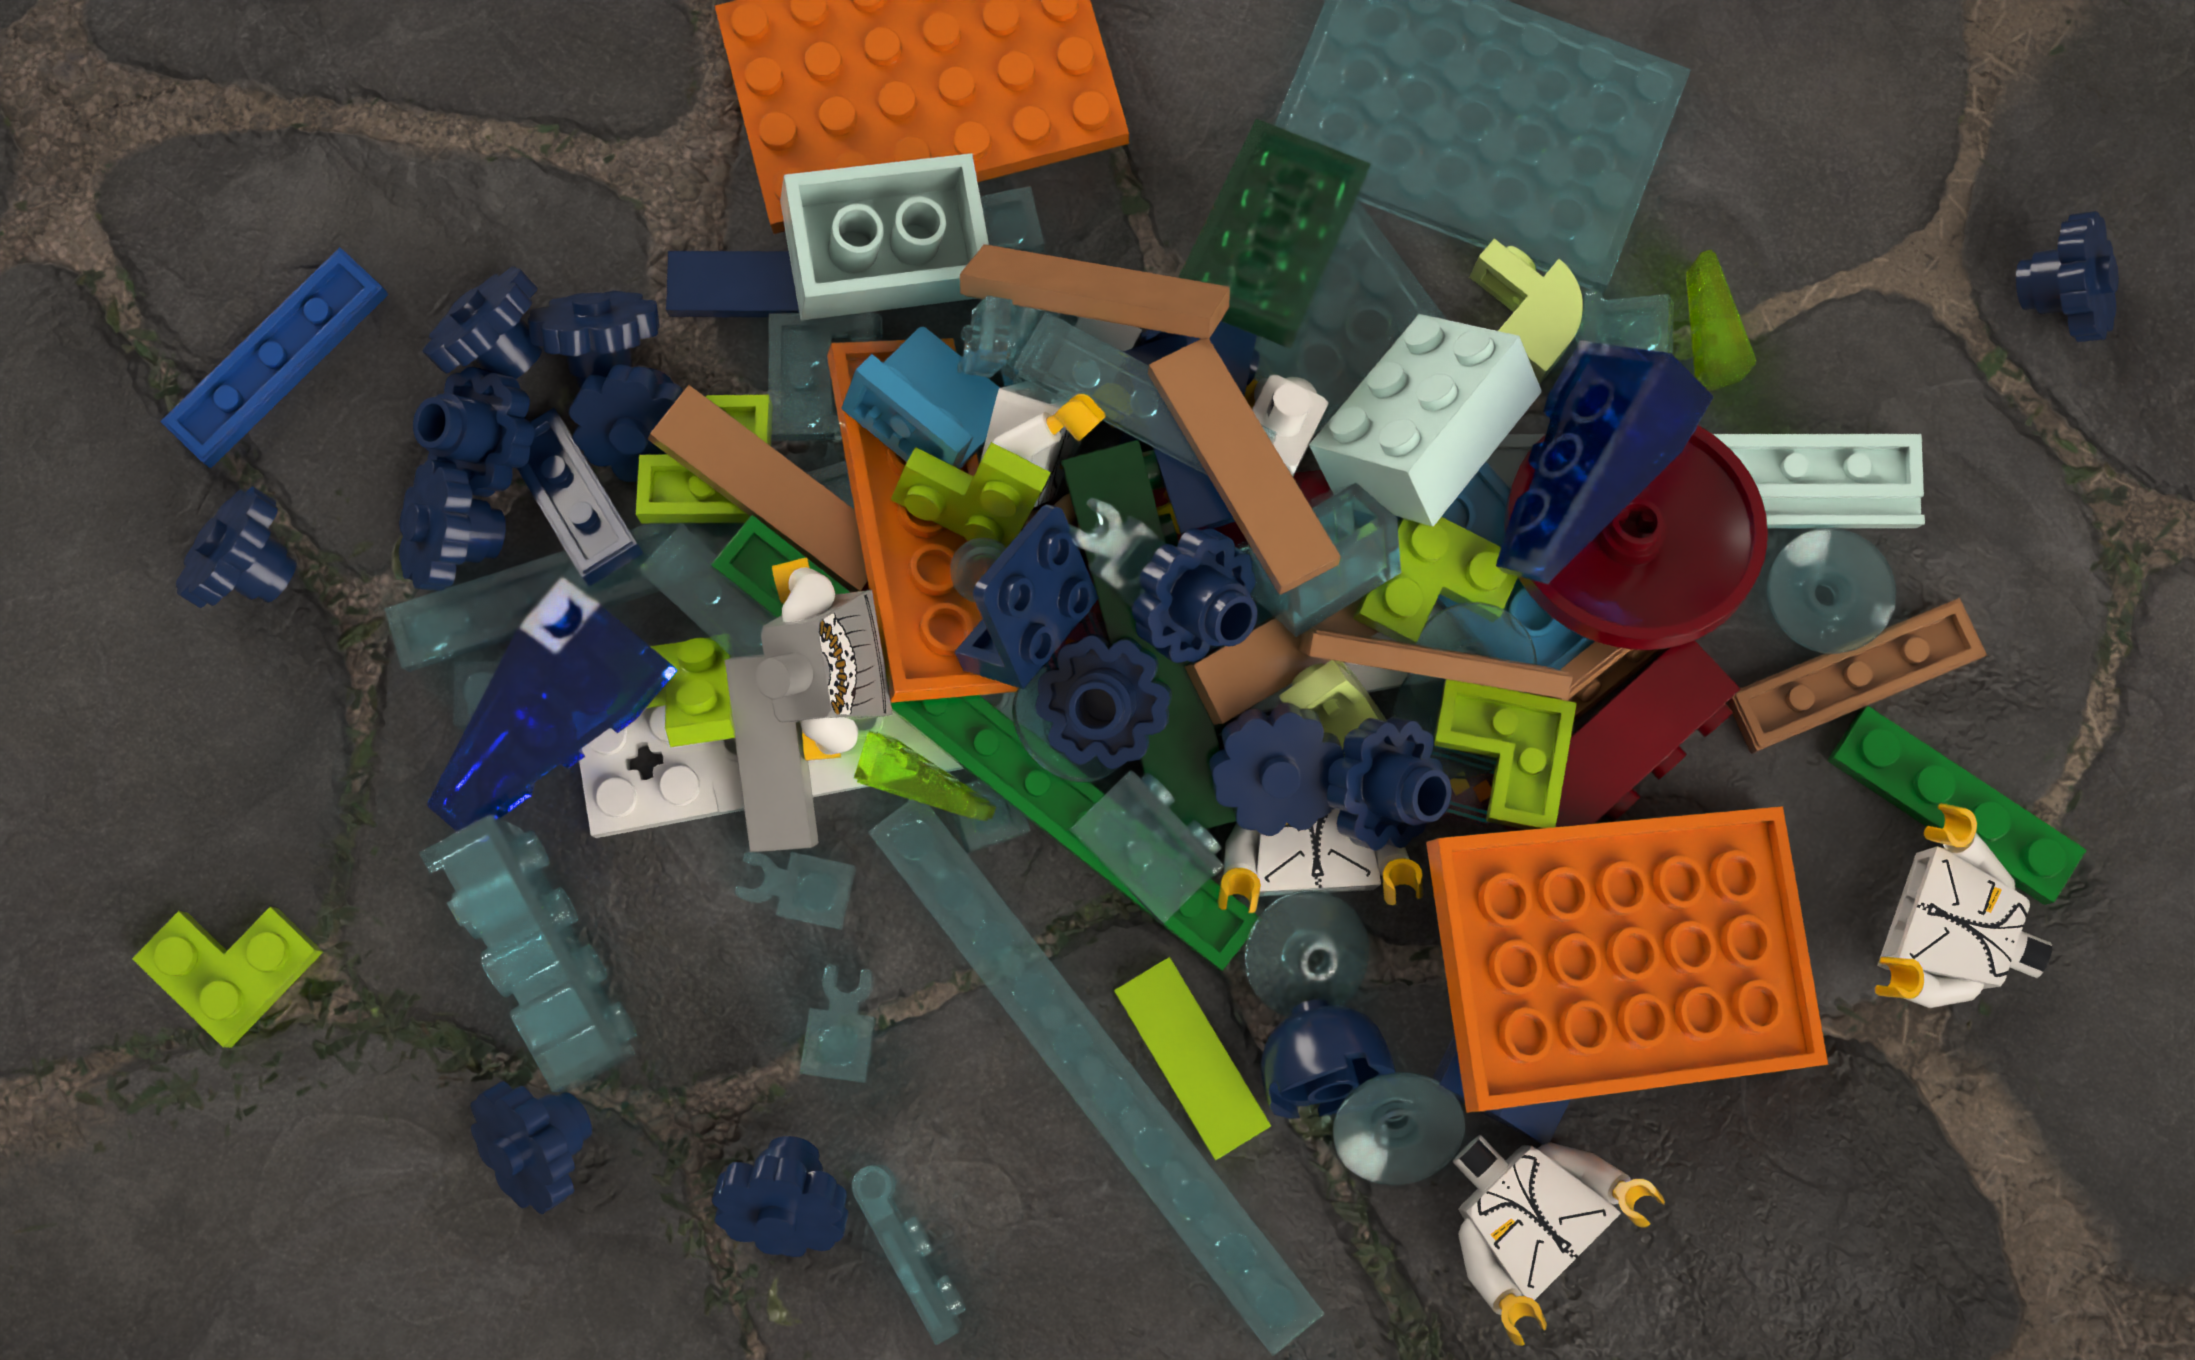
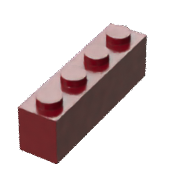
(1642, 733)

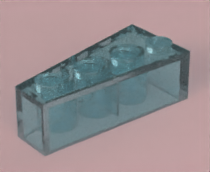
(533, 950)

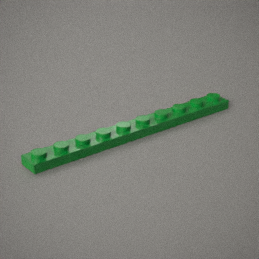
(990, 750)

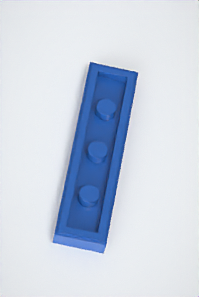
(274, 358)

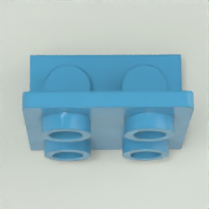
(922, 401)

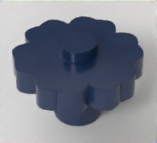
(2074, 278)
(488, 328)
(594, 329)
(619, 416)
(478, 427)
(445, 526)
(237, 554)
(1196, 596)
(1103, 701)
(1275, 769)
(1387, 783)
(530, 1142)
(782, 1200)

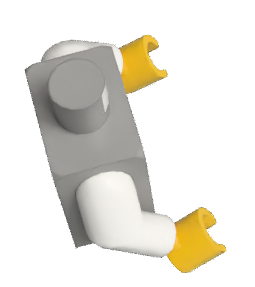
(822, 660)

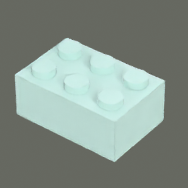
(882, 234)
(1428, 416)

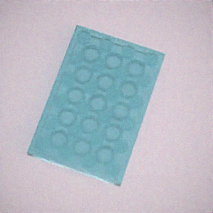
(1489, 122)

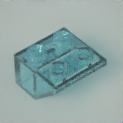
(1369, 555)

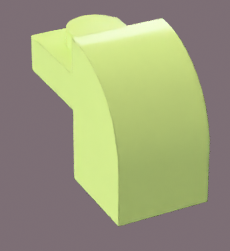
(1543, 308)
(1334, 695)

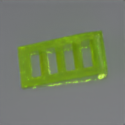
(1717, 333)
(904, 772)

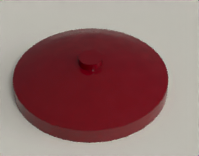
(1669, 560)

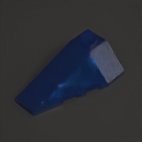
(1610, 433)
(554, 692)

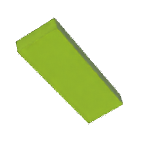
(1192, 1058)

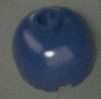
(1321, 1058)

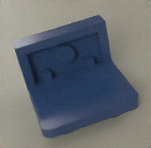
(1028, 602)

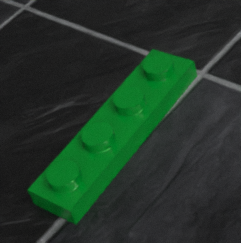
(1921, 778)

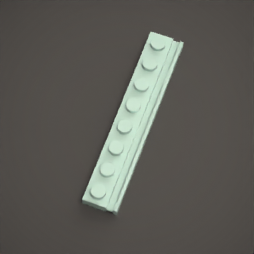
(1808, 476)

